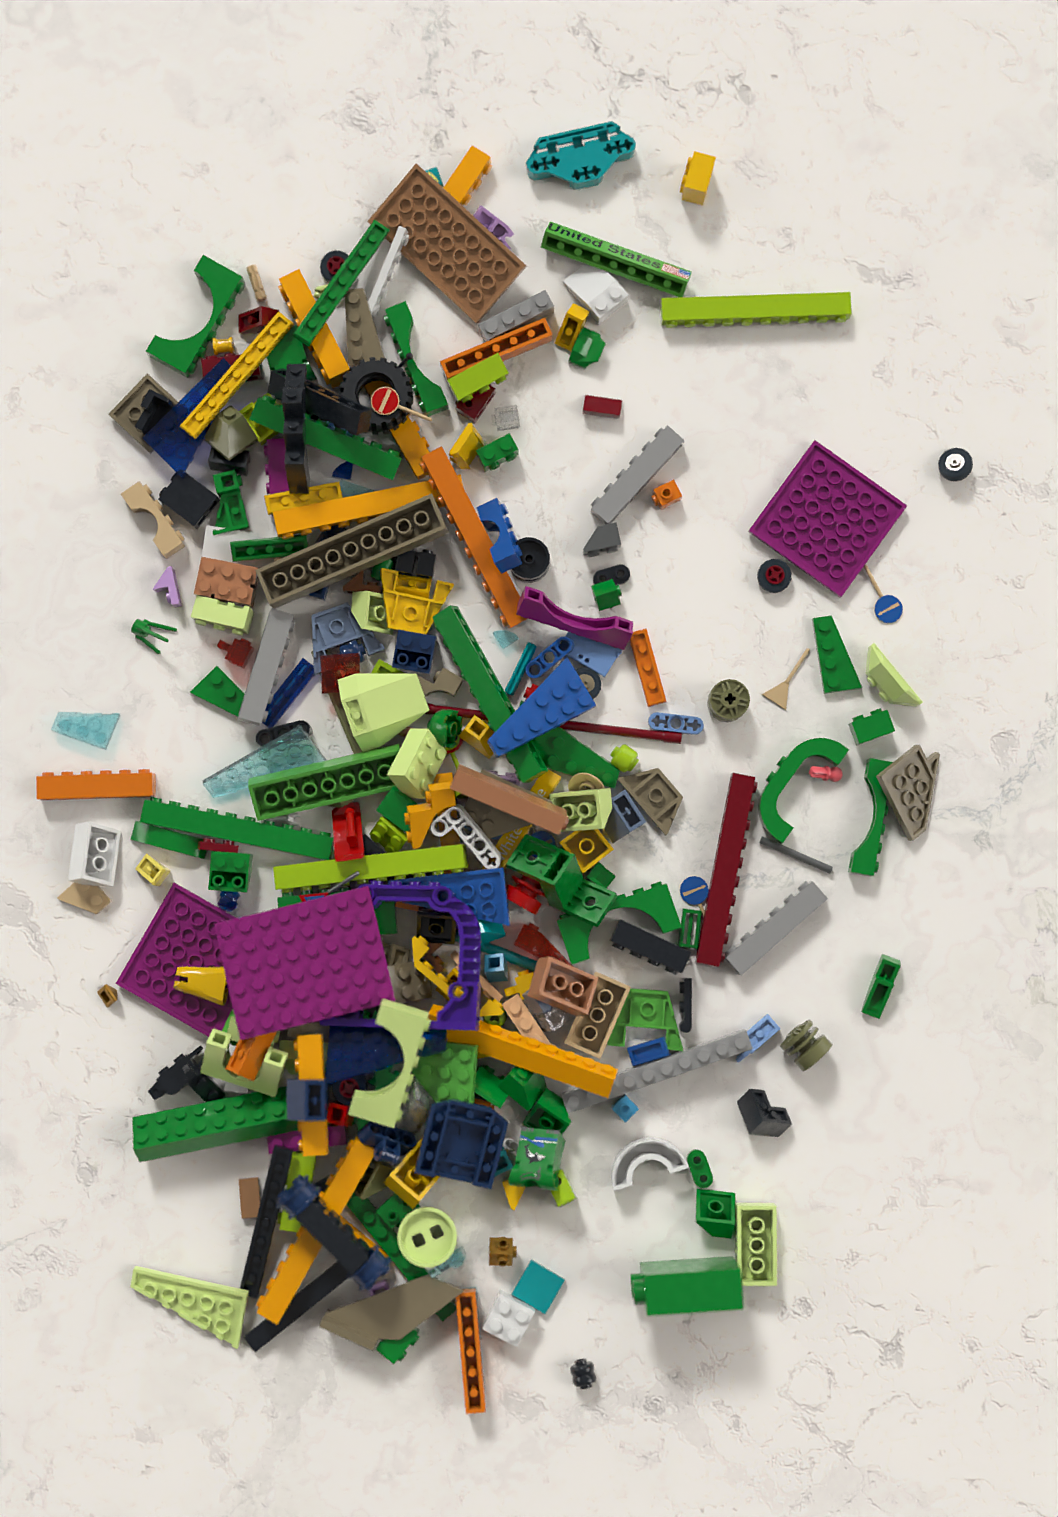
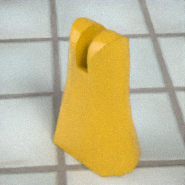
(204, 983)

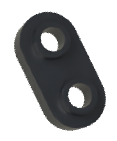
(611, 573)

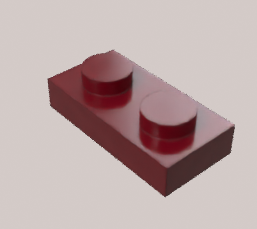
(210, 845)

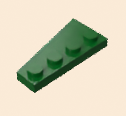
(834, 662)

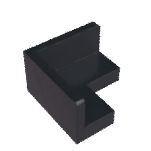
(155, 408)
(761, 1116)

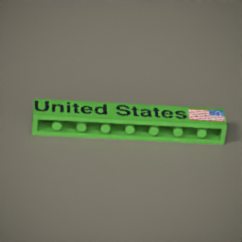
(615, 259)

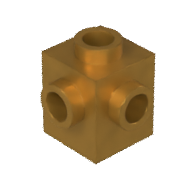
(501, 1251)

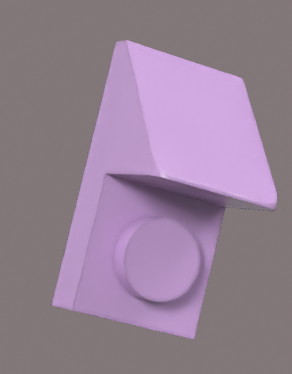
(169, 582)

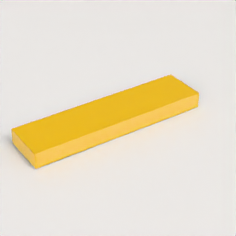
(316, 494)

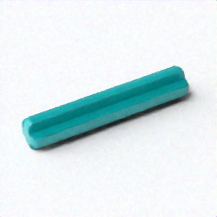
(520, 668)

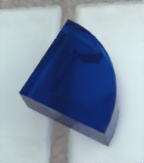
(343, 471)

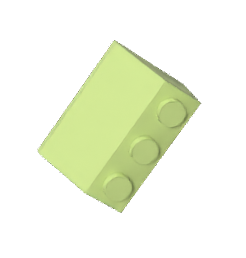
(585, 808)

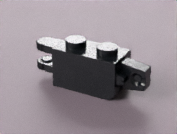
(173, 1078)

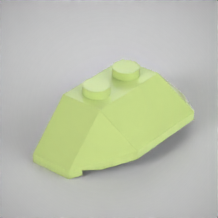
(888, 680)

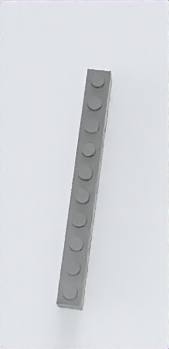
(663, 1069)

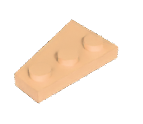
(489, 990)

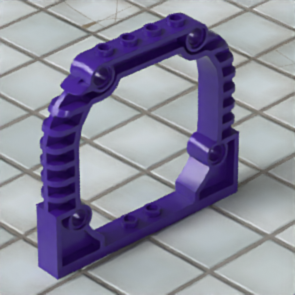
(459, 1012)

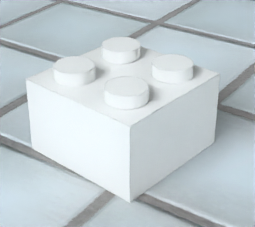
(508, 1318)

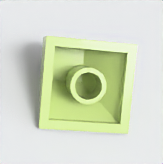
(370, 611)

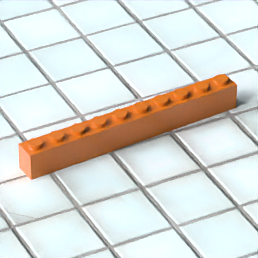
(472, 533)

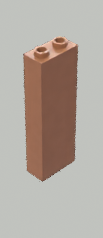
(509, 799)

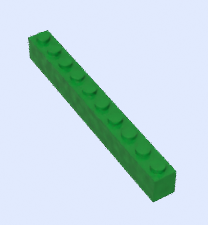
(485, 687)
(236, 829)

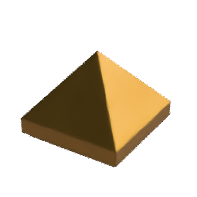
(108, 995)

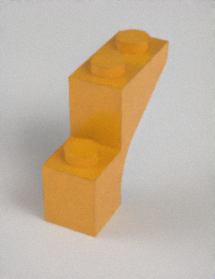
(421, 815)

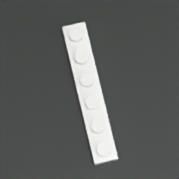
(387, 272)

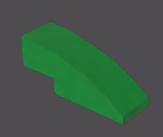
(881, 986)

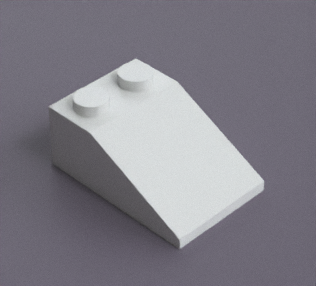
(596, 291)

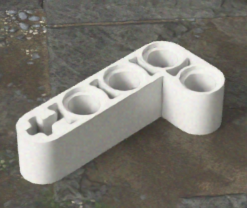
(469, 839)

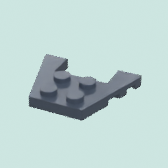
(336, 628)

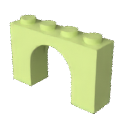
(218, 1056)

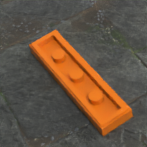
(647, 668)

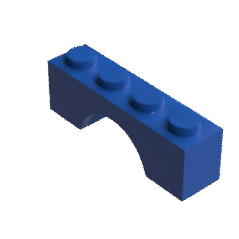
(505, 551)

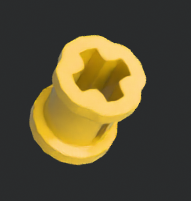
(223, 345)

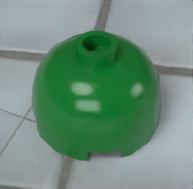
(445, 727)

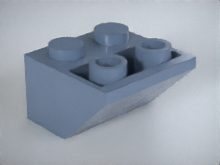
(623, 817)

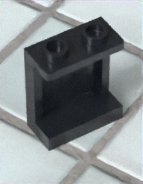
(189, 499)

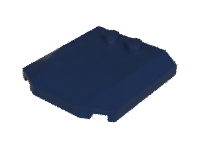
(462, 1142)

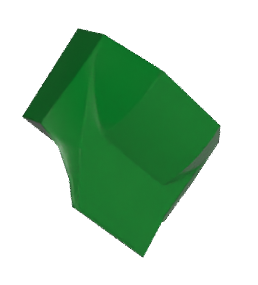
(586, 348)

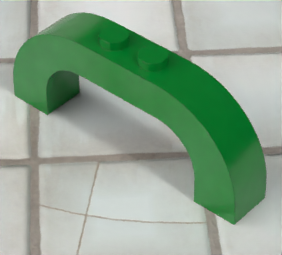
(768, 814)

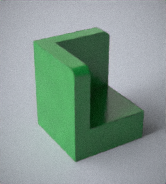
(601, 875)

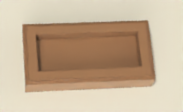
(249, 1197)

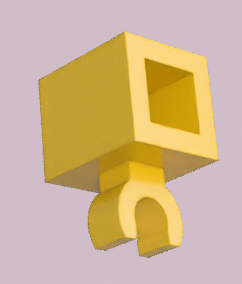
(523, 984)

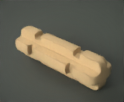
(256, 283)

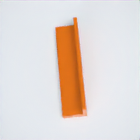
(250, 1055)

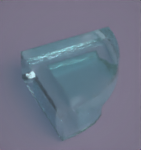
(505, 637)

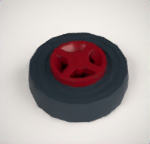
(331, 262)
(780, 572)
(344, 1092)

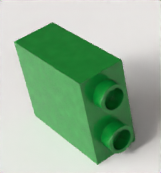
(688, 1286)

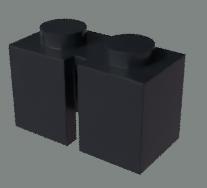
(425, 564)

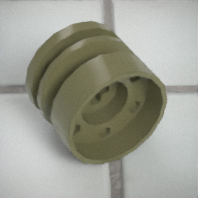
(722, 709)
(806, 1045)

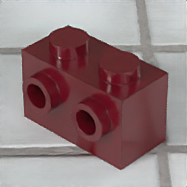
(474, 408)

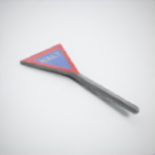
(306, 897)

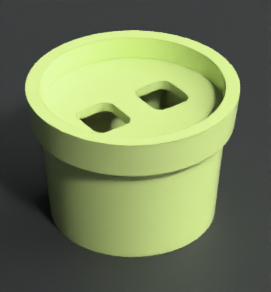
(434, 1250)

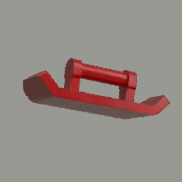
(348, 832)

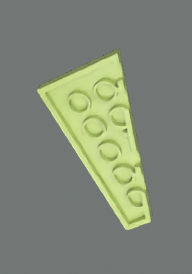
(200, 1302)

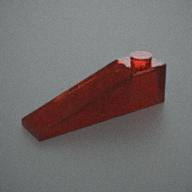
(537, 944)

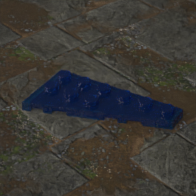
(167, 436)
(371, 1049)

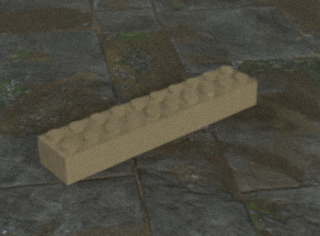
(352, 551)

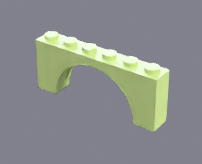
(384, 1104)

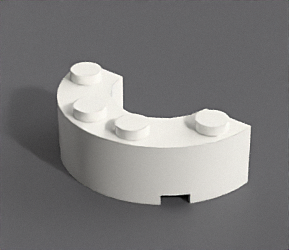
(641, 1150)

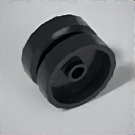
(538, 567)

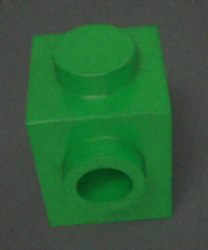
(606, 594)

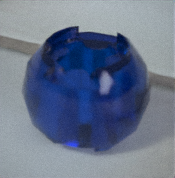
(228, 900)

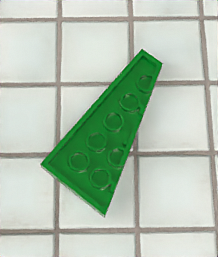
(569, 756)

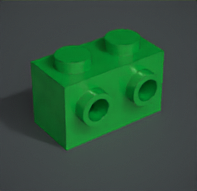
(497, 452)
(394, 1210)

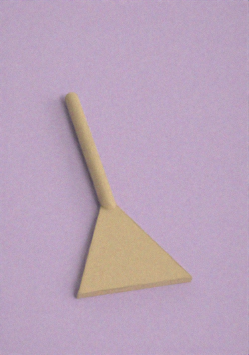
(780, 692)

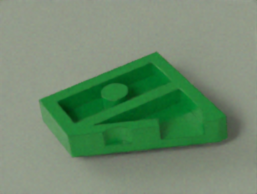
(231, 513)

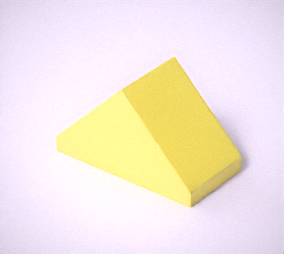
(152, 870)

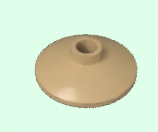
(584, 781)

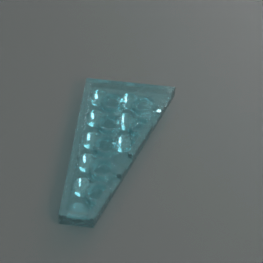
(283, 753)

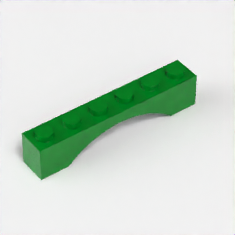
(401, 323)
(864, 857)

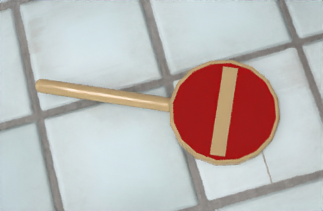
(386, 401)

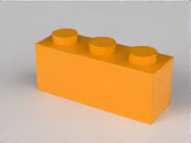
(468, 175)

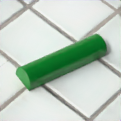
(267, 547)

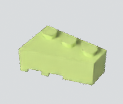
(222, 615)

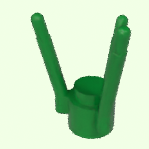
(143, 629)

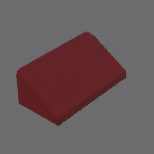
(602, 406)

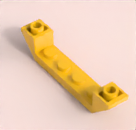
(420, 947)

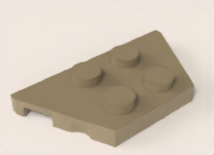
(654, 795)

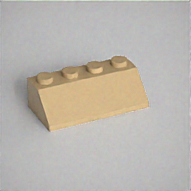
(592, 1031)

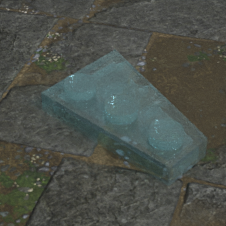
(89, 728)

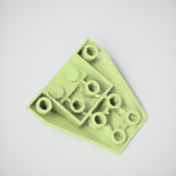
(381, 705)

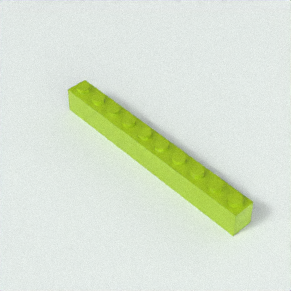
(755, 309)
(371, 867)

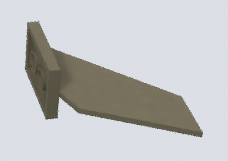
(390, 1312)

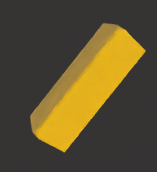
(413, 585)

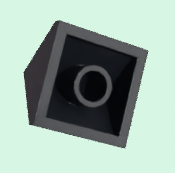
(436, 927)

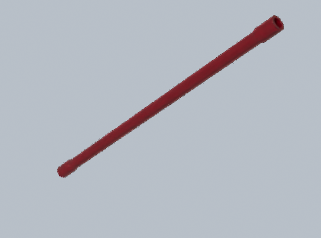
(665, 736)

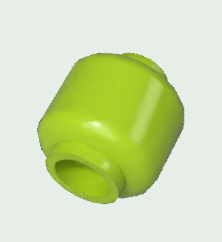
(624, 758)

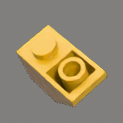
(477, 735)

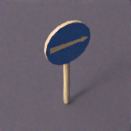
(888, 607)
(694, 891)

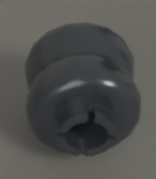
(583, 1373)

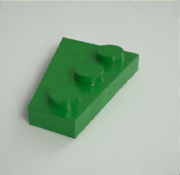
(220, 691)

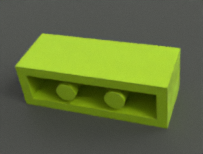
(478, 378)

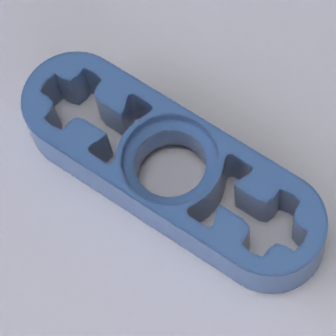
(689, 730)

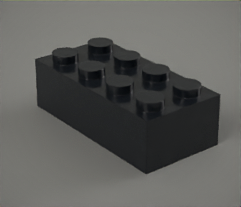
(650, 946)

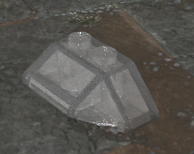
(416, 1108)

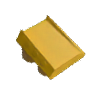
(465, 447)

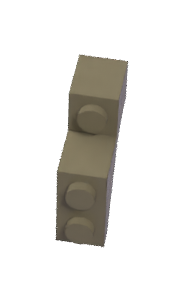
(444, 682)

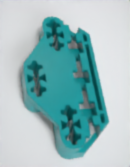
(580, 159)

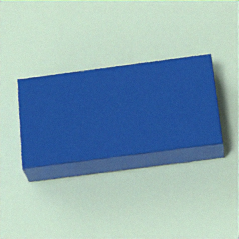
(648, 1051)

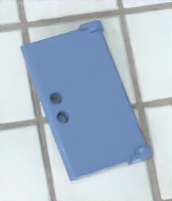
(594, 654)

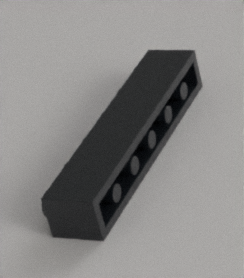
(326, 404)

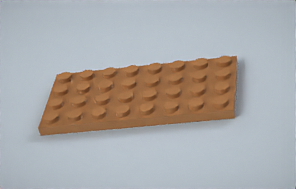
(449, 243)

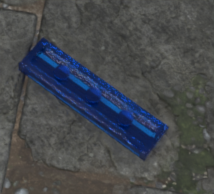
(288, 692)

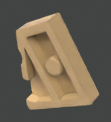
(85, 897)

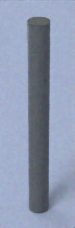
(795, 854)

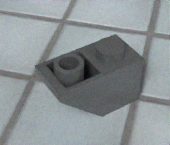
(603, 539)

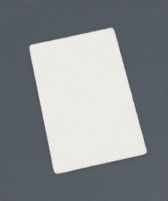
(219, 545)

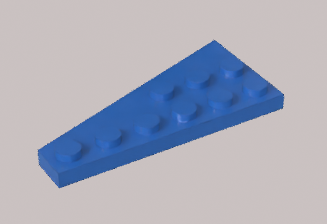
(549, 706)
(480, 890)

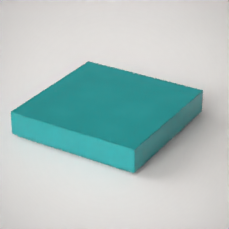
(538, 1286)

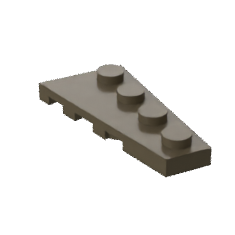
(360, 329)

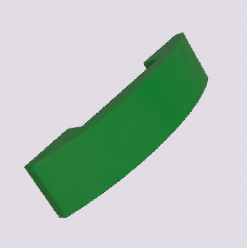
(167, 839)

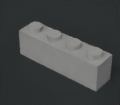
(519, 315)

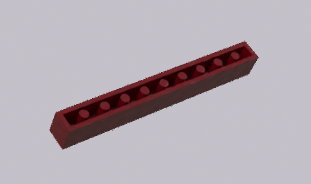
(725, 869)

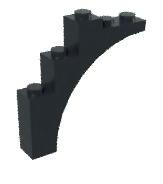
(295, 429)

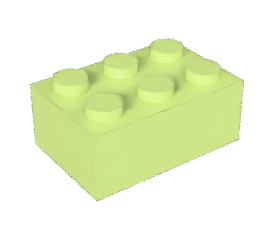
(417, 763)

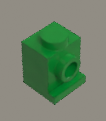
(222, 479)

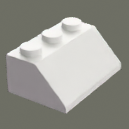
(94, 855)

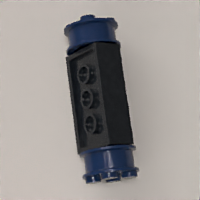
(338, 1239)

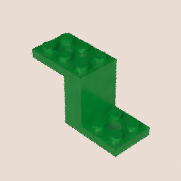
(561, 880)

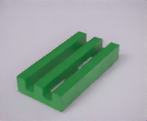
(697, 930)

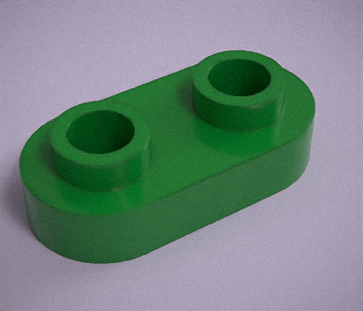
(700, 1168)

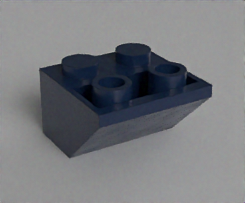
(414, 651)
(307, 1099)

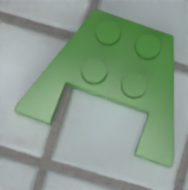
(647, 1010)

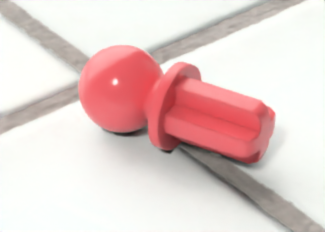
(833, 773)

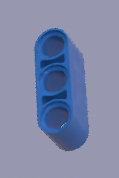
(558, 653)

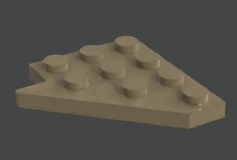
(910, 789)
(492, 820)

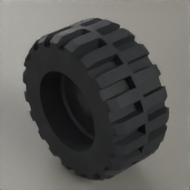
(379, 371)

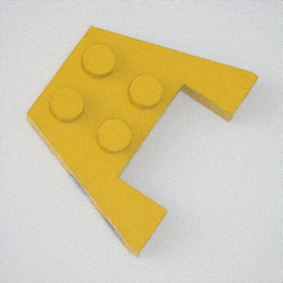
(411, 611)

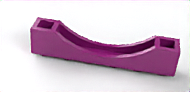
(610, 630)

